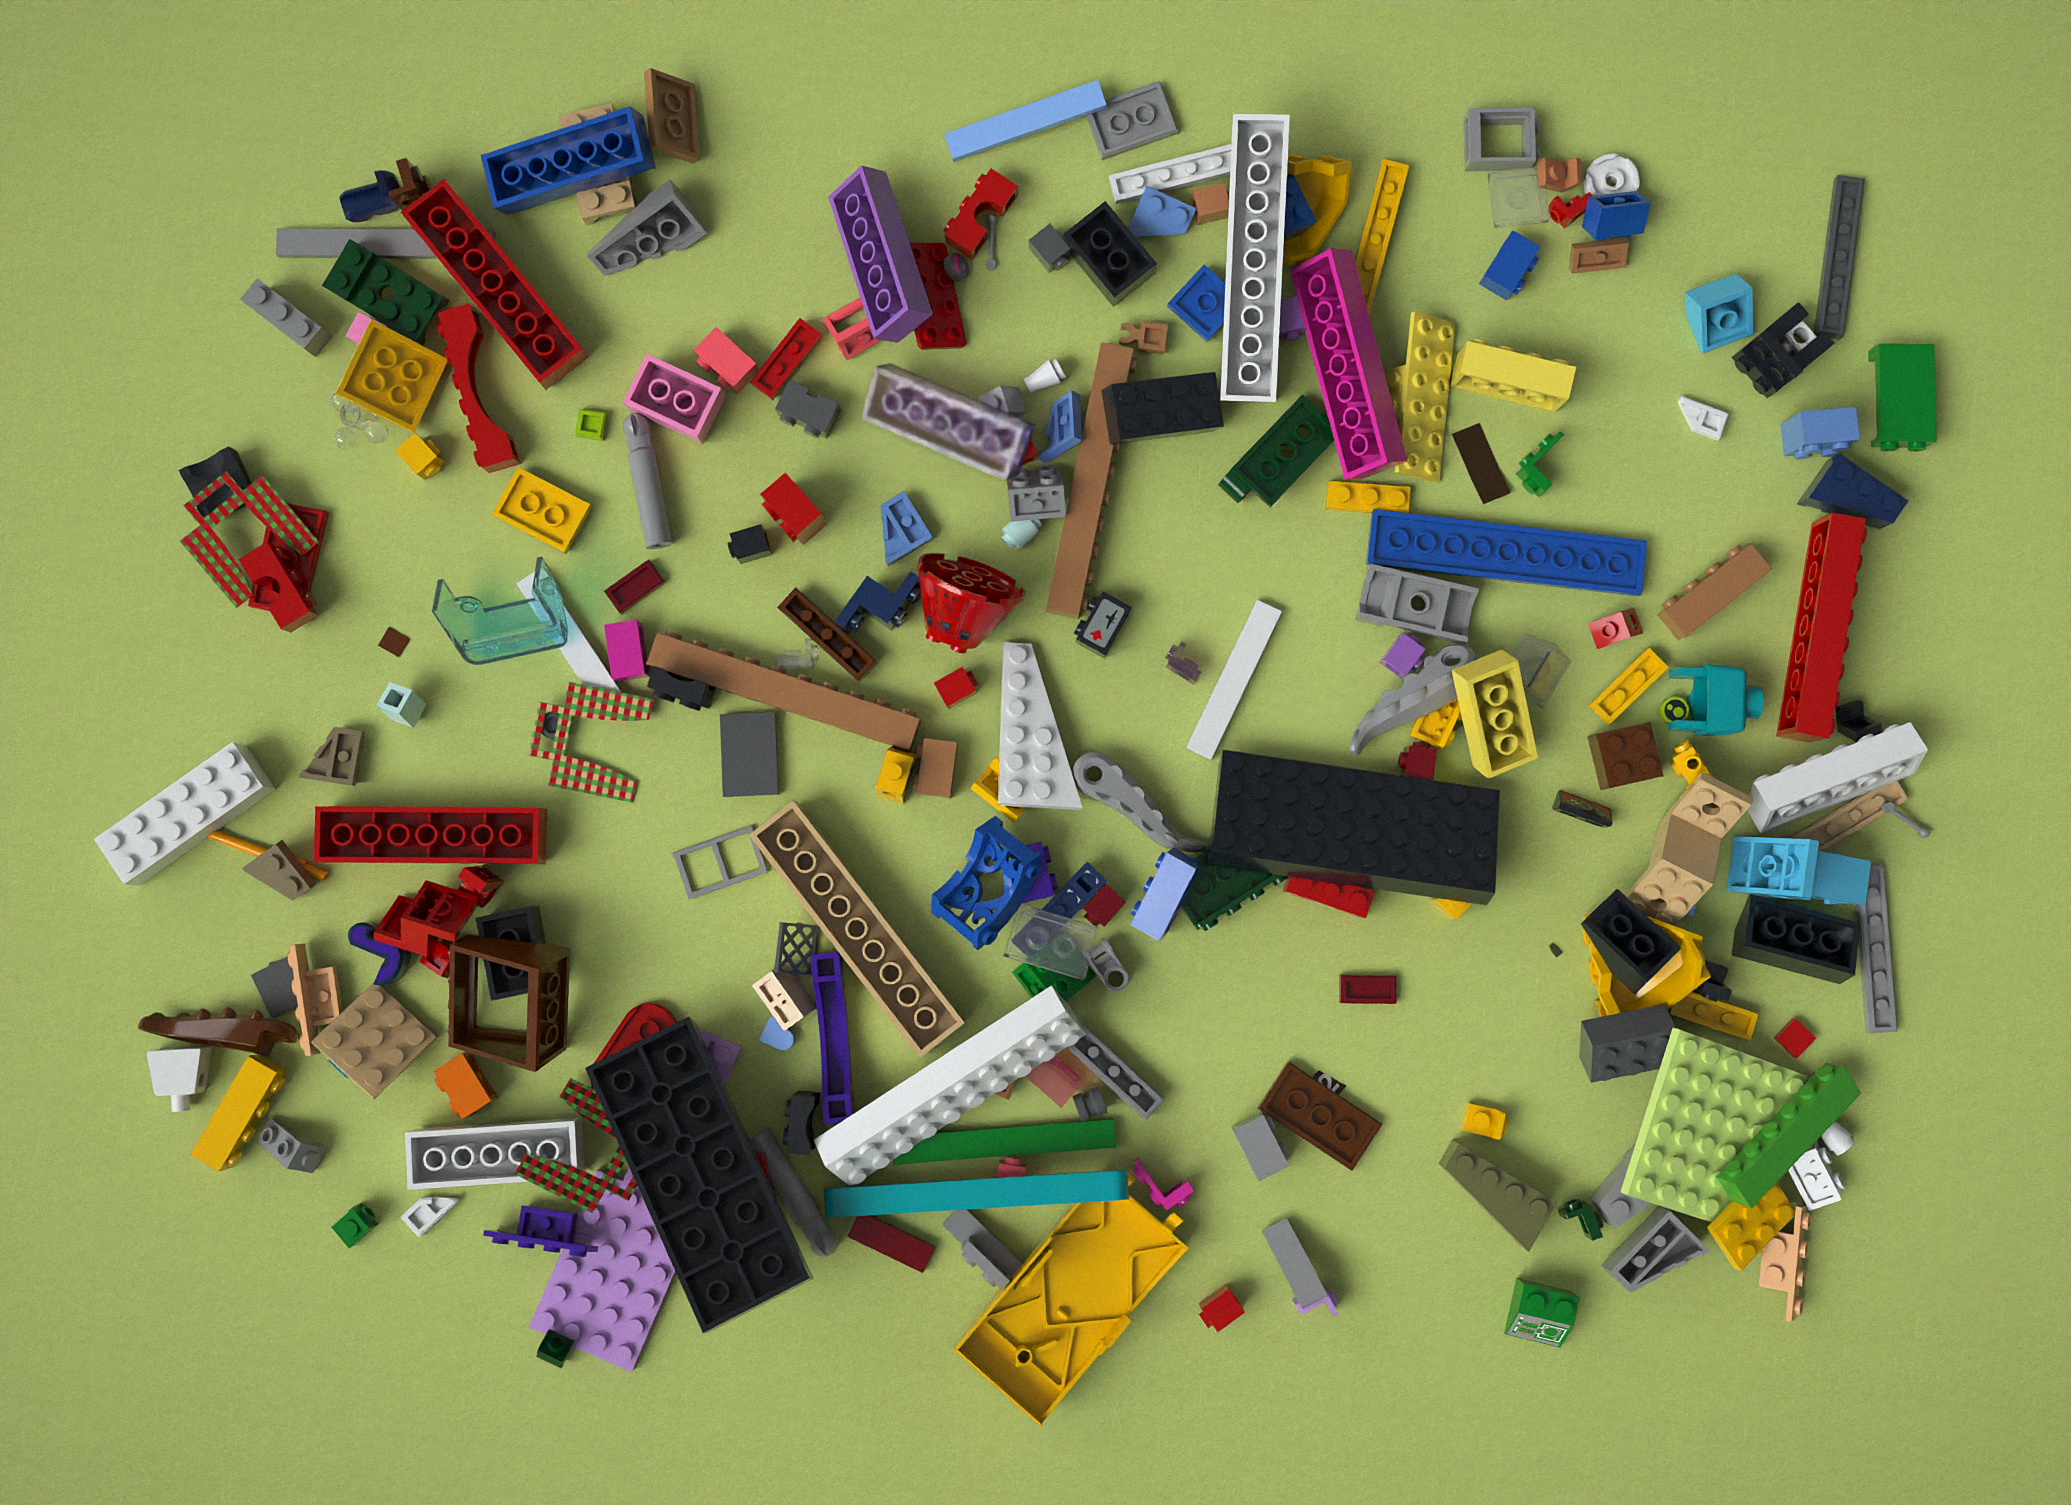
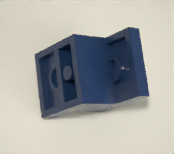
(879, 604)

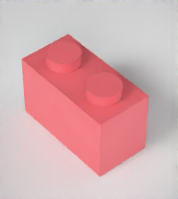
(725, 360)

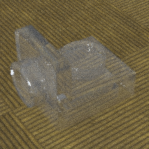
(795, 660)

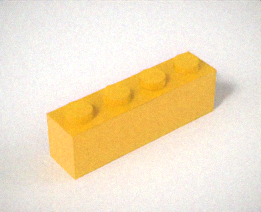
(239, 1112)

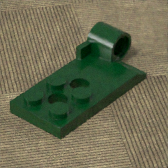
(1265, 469)

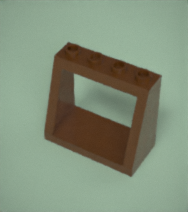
(546, 1006)

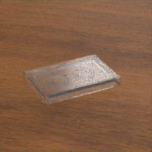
(1051, 941)

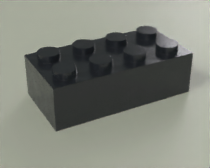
(1162, 408)

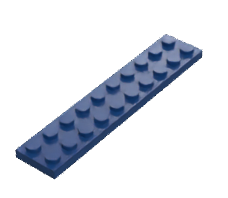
(1506, 552)

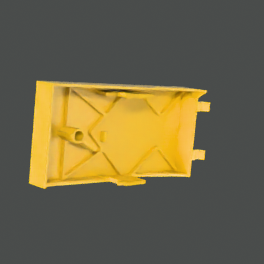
(1070, 1301)

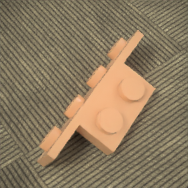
(316, 996)
(1782, 1262)

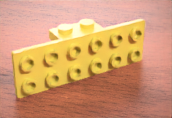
(1421, 395)

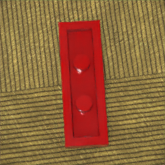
(786, 359)

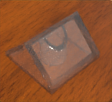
(1540, 667)

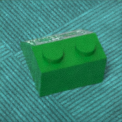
(1541, 1313)

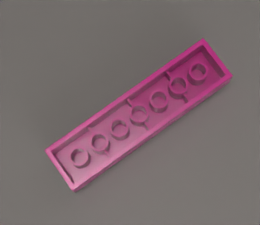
(1348, 364)

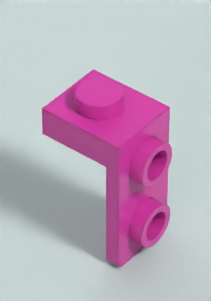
(1176, 1195)

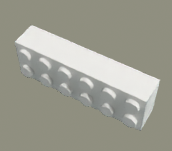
(1836, 776)
(184, 814)
(488, 1151)

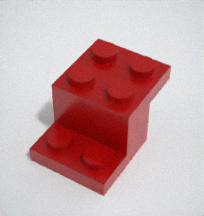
(431, 915)

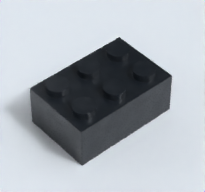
(1109, 253)
(517, 925)

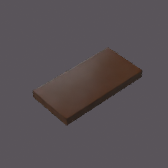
(1319, 1115)

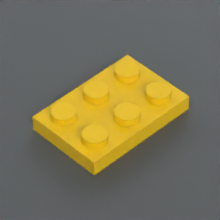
(542, 510)
(1746, 1231)

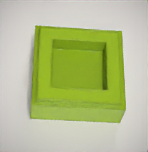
(591, 424)

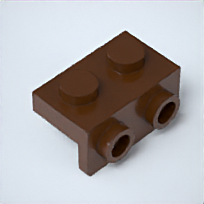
(414, 184)

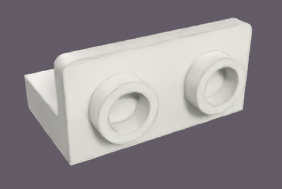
(1816, 1178)

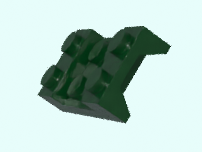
(362, 277)

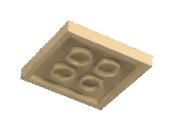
(374, 1040)

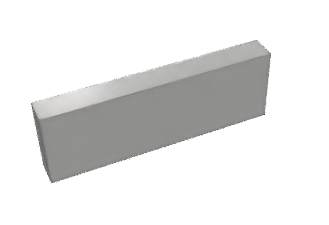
(1294, 1263)

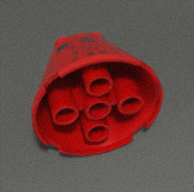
(964, 600)

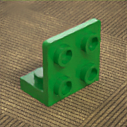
(1037, 979)

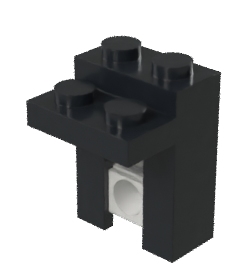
(1769, 361)

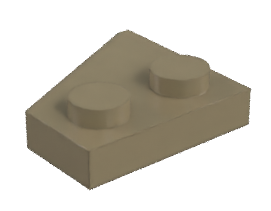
(338, 758)
(281, 871)

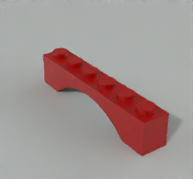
(463, 338)

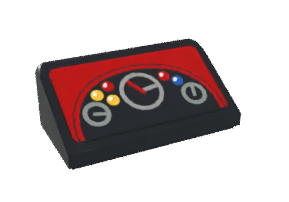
(1582, 809)

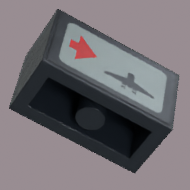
(1102, 624)

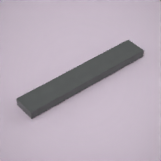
(1839, 256)

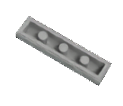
(1116, 1074)

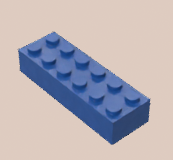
(568, 161)

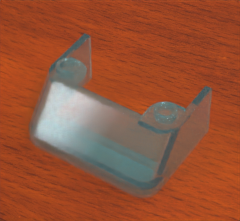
(506, 629)

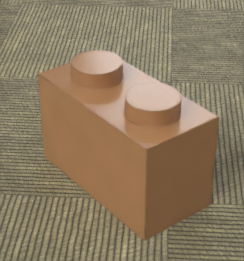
(936, 768)

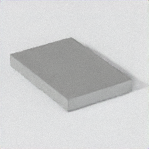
(1132, 121)

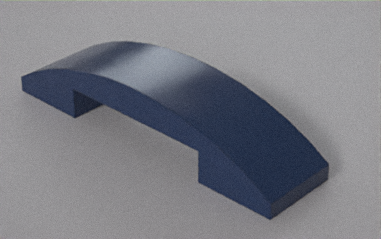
(1076, 892)

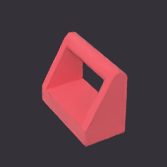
(855, 338)

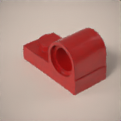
(480, 882)

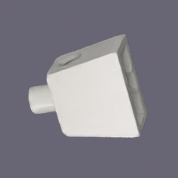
(179, 1073)

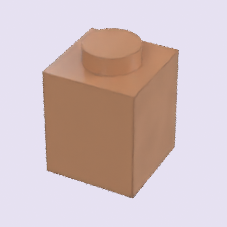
(1211, 203)

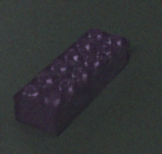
(947, 421)

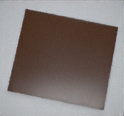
(393, 642)

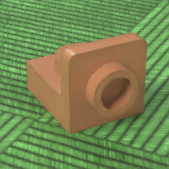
(1558, 175)

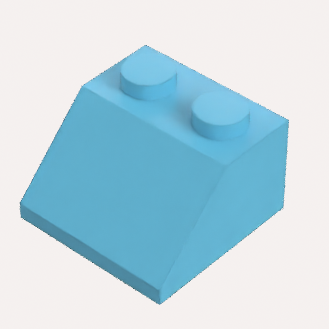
(1720, 312)

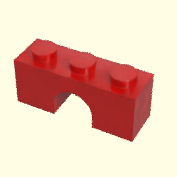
(991, 193)
(293, 605)
(1342, 897)

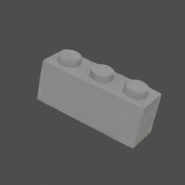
(286, 317)

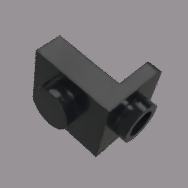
(1853, 722)
(1713, 987)

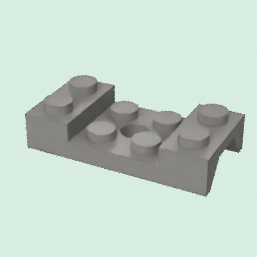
(1388, 598)

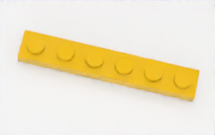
(1379, 226)

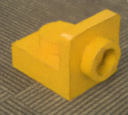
(1485, 1121)

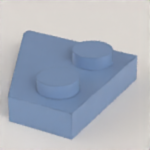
(1160, 215)
(1063, 427)
(902, 528)

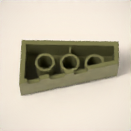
(1505, 1198)

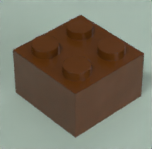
(1625, 756)

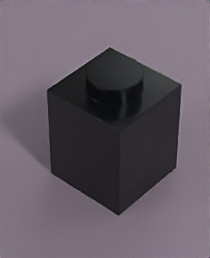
(749, 544)

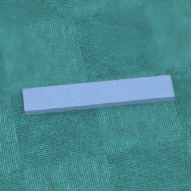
(1025, 120)

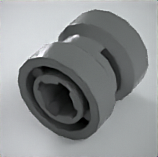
(1090, 1104)

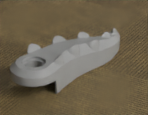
(1418, 696)
(1126, 796)

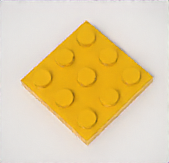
(391, 376)

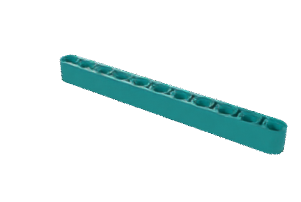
(976, 1193)

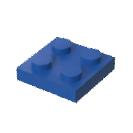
(1201, 303)

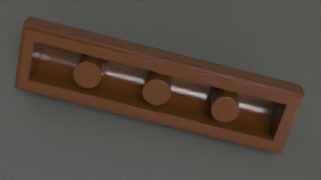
(827, 634)

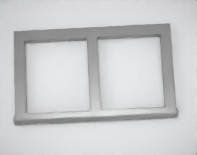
(726, 881)

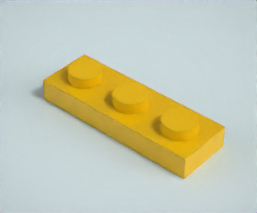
(1366, 497)
(1628, 686)
(1715, 1015)

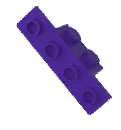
(544, 1227)

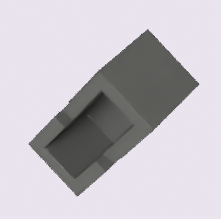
(812, 413)

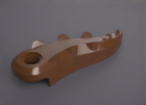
(223, 1030)

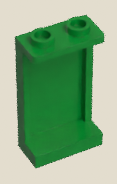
(1904, 396)

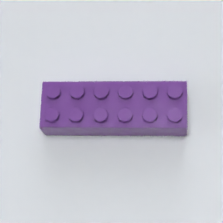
(880, 255)

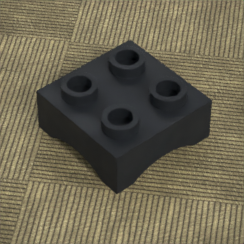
(205, 472)
(692, 693)
(799, 1133)

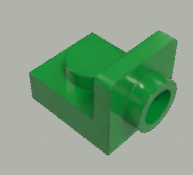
(355, 1225)

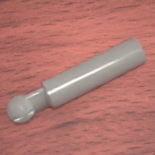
(647, 483)
(795, 1195)

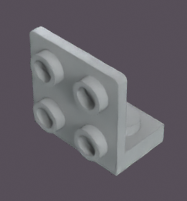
(1036, 494)

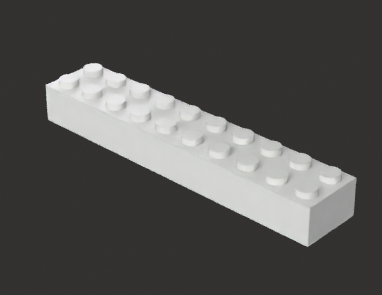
(1254, 257)
(949, 1087)

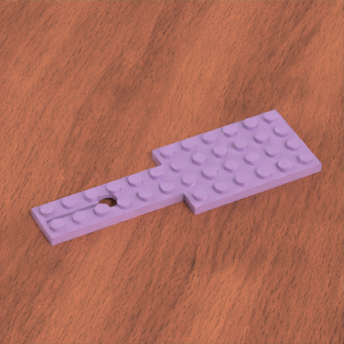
(616, 1293)

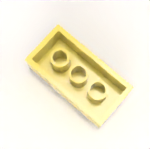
(1512, 375)
(1495, 713)

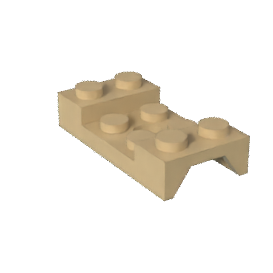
(607, 198)

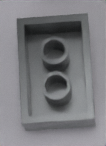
(1625, 1042)

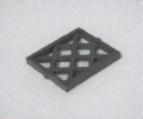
(781, 944)

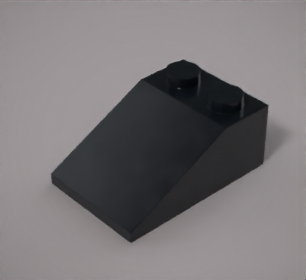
(1628, 941)

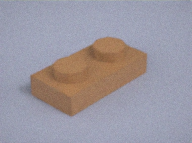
(1598, 255)

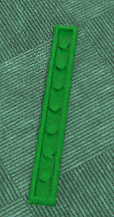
(1012, 1141)

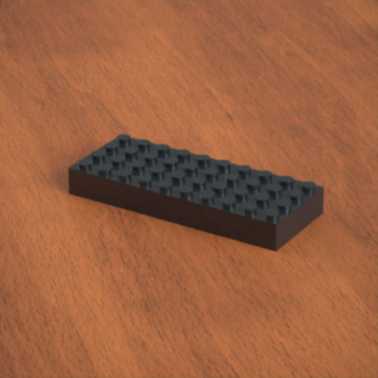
(1355, 827)
(698, 1175)

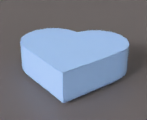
(776, 1036)

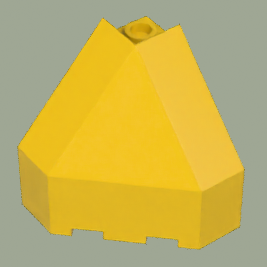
(1326, 191)
(1667, 987)

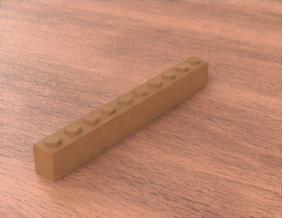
(1088, 489)
(783, 691)

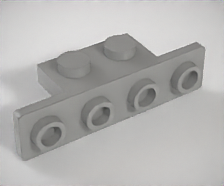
(982, 1248)

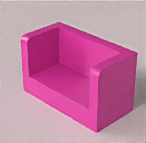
(626, 650)

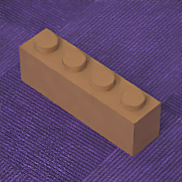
(1714, 591)

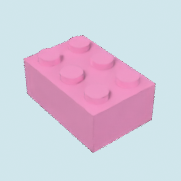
(674, 398)

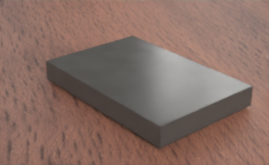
(749, 754)

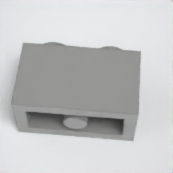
(1260, 1145)

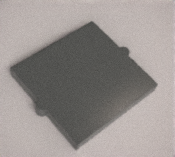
(276, 987)

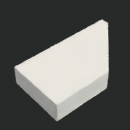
(1703, 418)
(427, 1212)

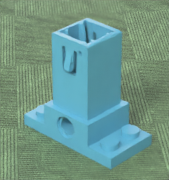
(1796, 871)

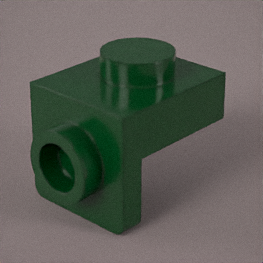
(1589, 1220)
(554, 1348)

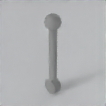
(991, 263)
(1889, 807)

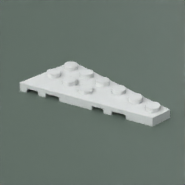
(1031, 750)

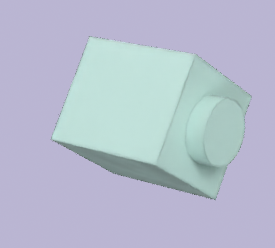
(401, 705)

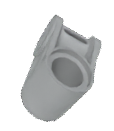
(1106, 964)

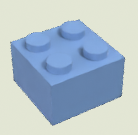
(1820, 432)

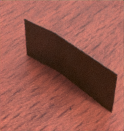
(1480, 463)

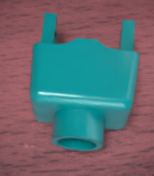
(1718, 700)

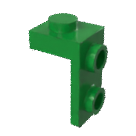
(1532, 478)

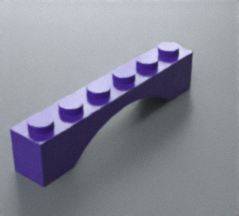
(834, 1037)

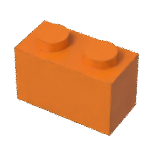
(464, 1085)

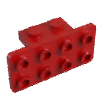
(945, 326)

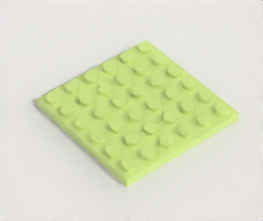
(1699, 1119)

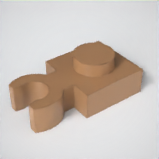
(1150, 336)

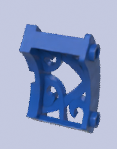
(1016, 884)

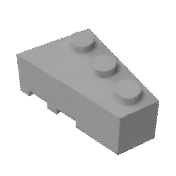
(1609, 1200)
(1652, 1250)

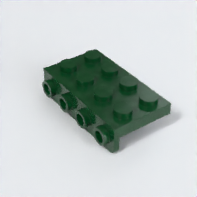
(1221, 891)

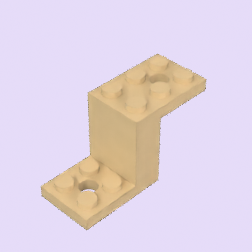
(1688, 849)

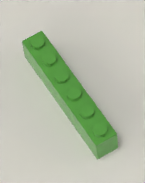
(1788, 1135)

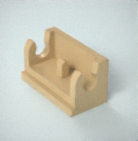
(784, 997)

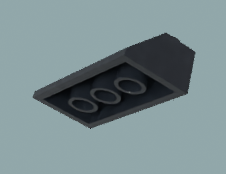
(1797, 939)

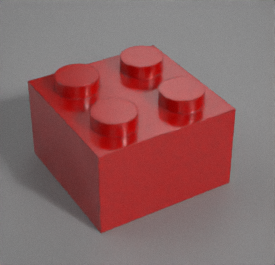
(789, 504)

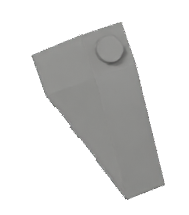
(652, 228)

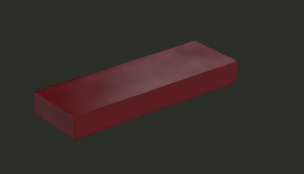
(891, 1241)

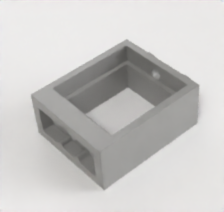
(1500, 116)

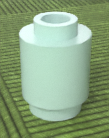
(1019, 533)

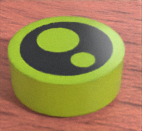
(1673, 709)

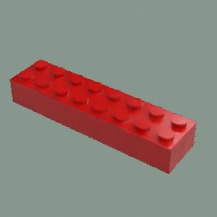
(494, 284)
(1821, 628)
(430, 835)

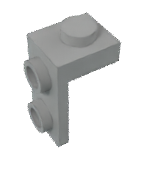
(290, 1150)

